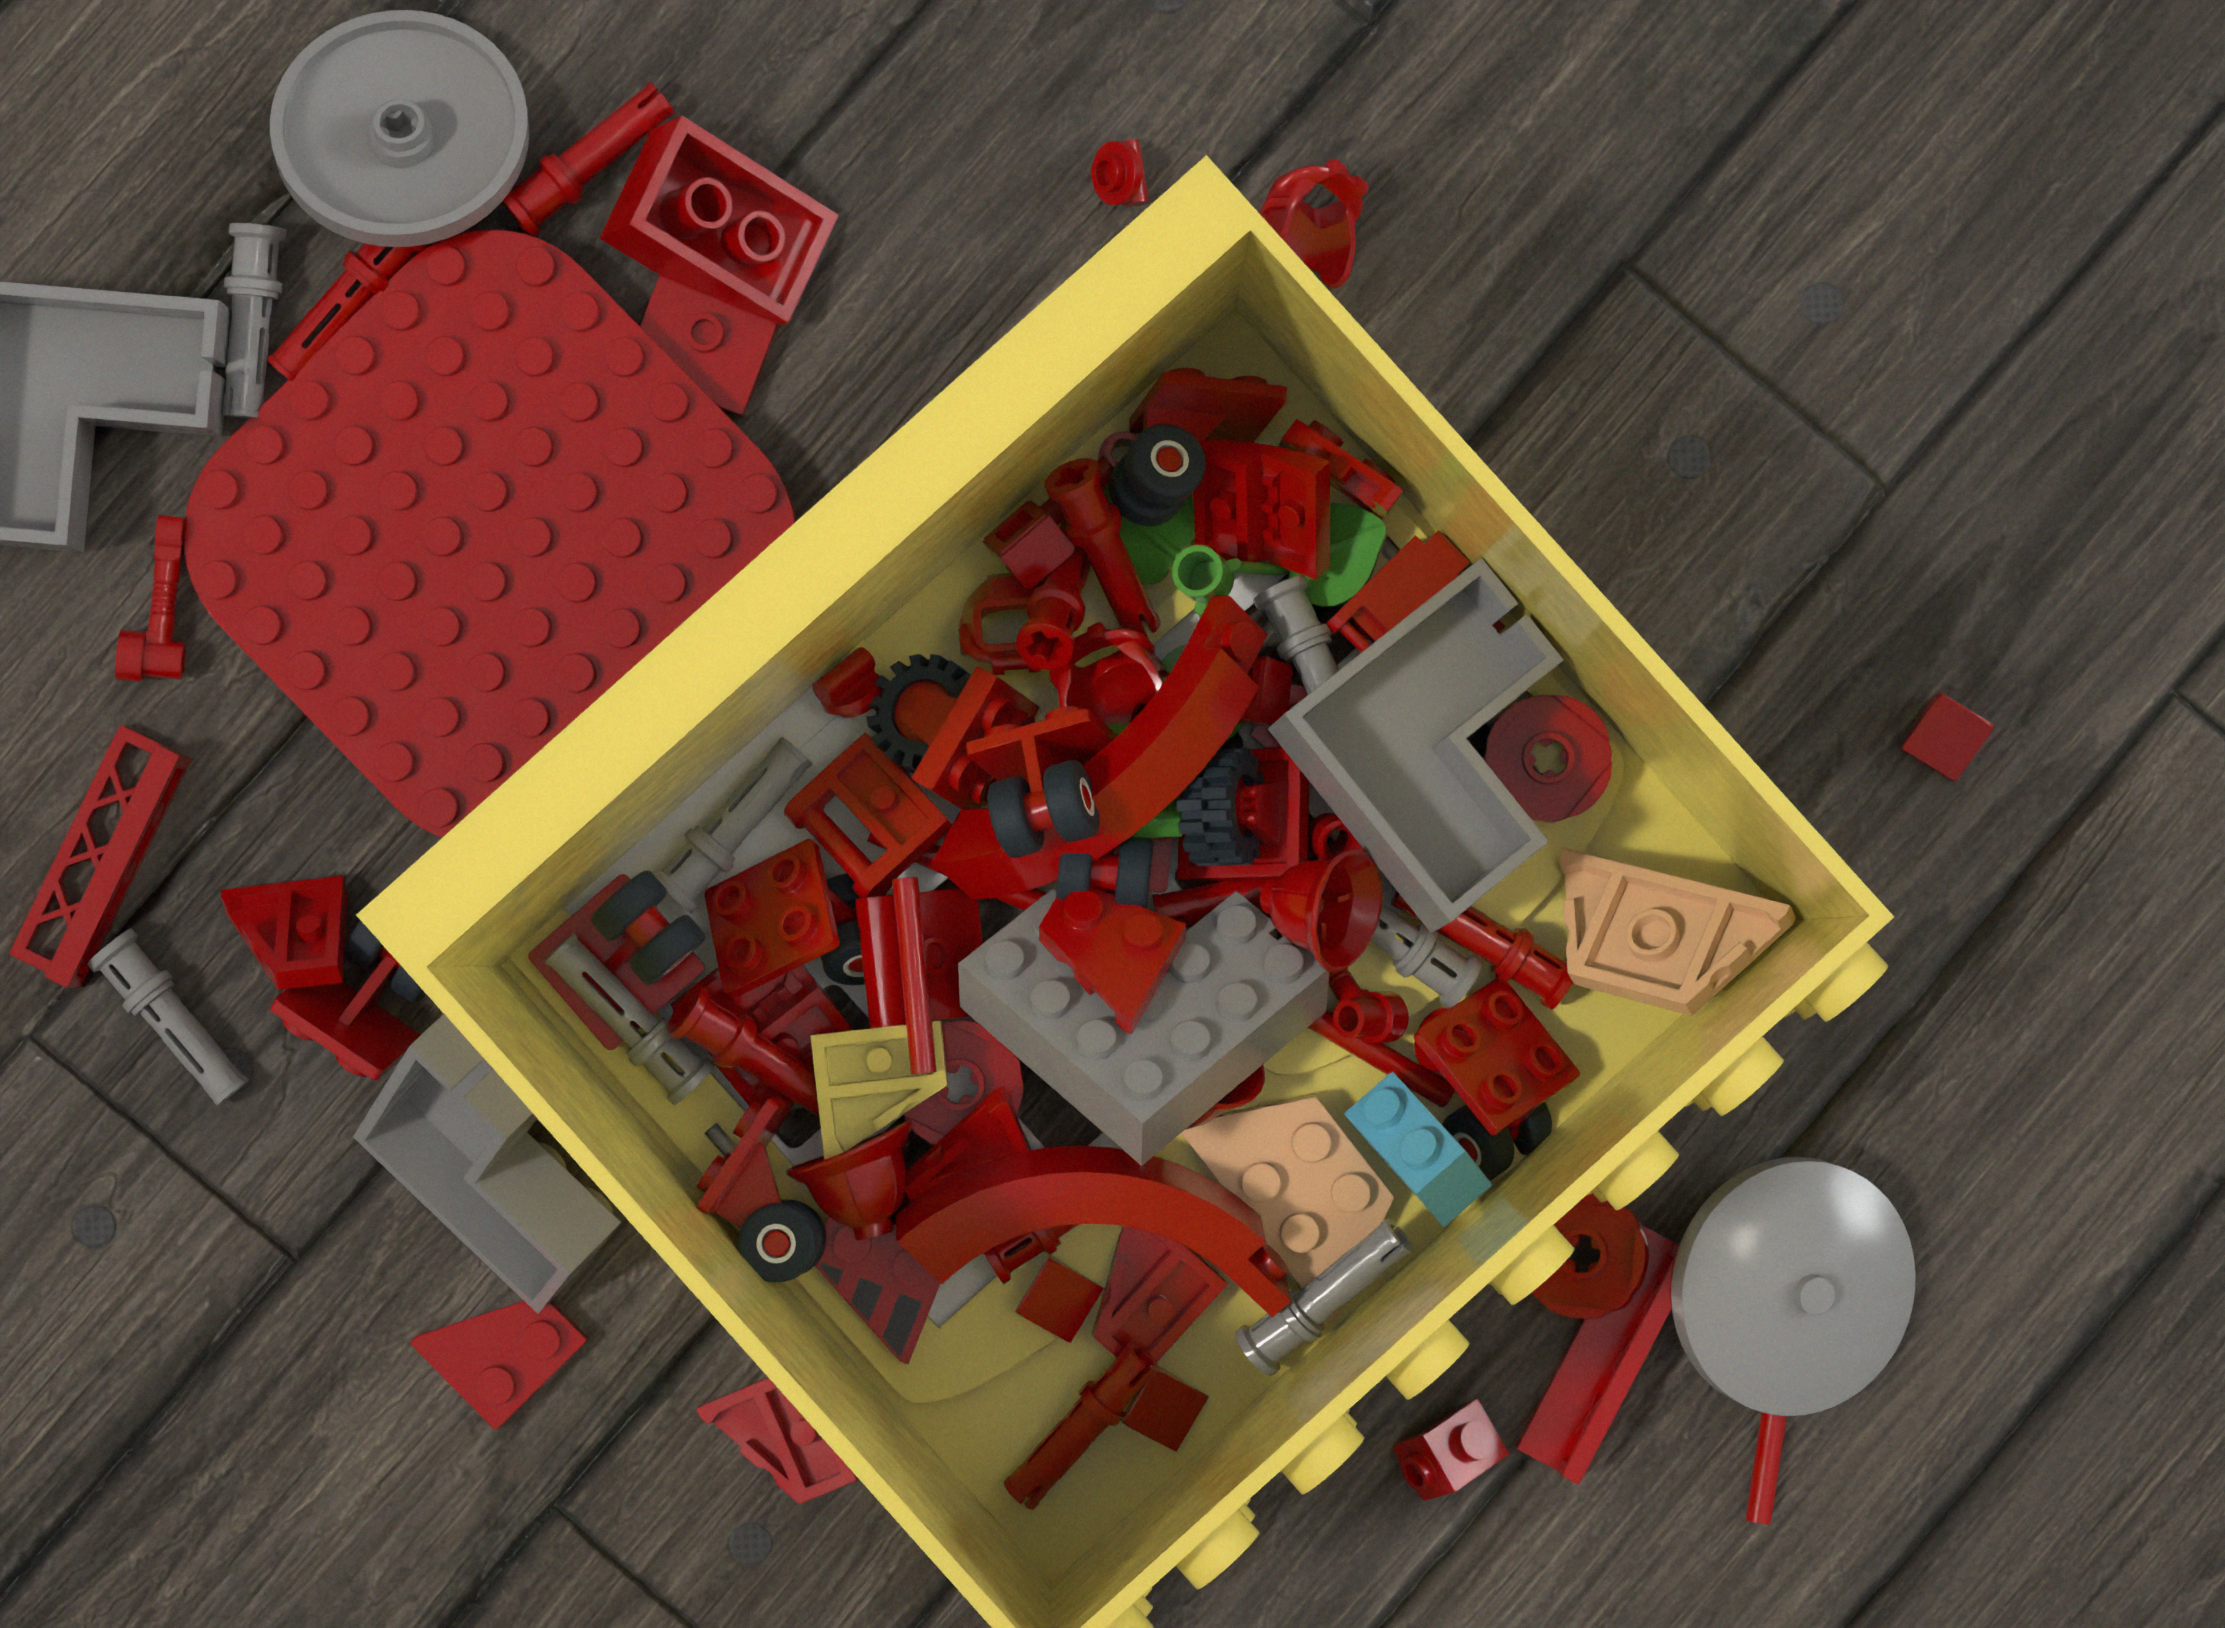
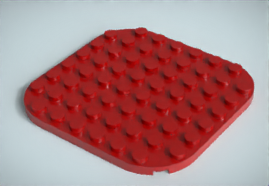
(473, 518)

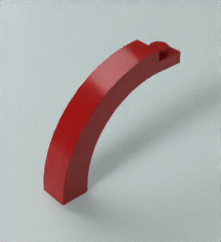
(1138, 768)
(1091, 1186)

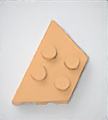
(1660, 933)
(1300, 1178)

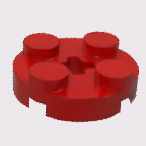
(1584, 754)
(991, 1066)
(1612, 1280)

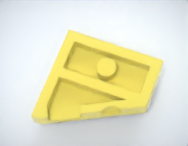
(868, 1082)

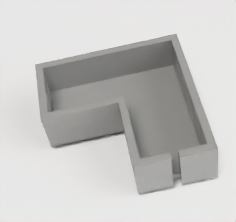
(87, 363)
(1394, 750)
(1210, 1025)
(466, 1155)

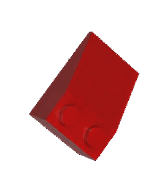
(718, 222)

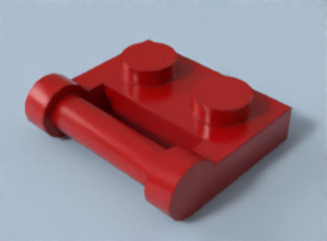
(883, 802)

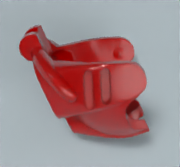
(1322, 235)
(995, 594)
(1115, 684)

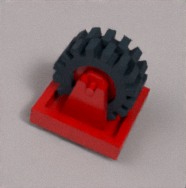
(931, 716)
(1243, 817)

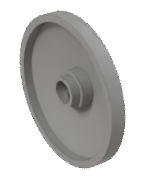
(399, 128)
(1793, 1286)

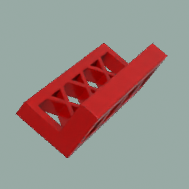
(115, 870)
(1599, 1371)

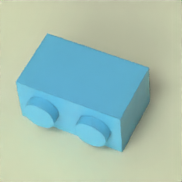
(1418, 1149)

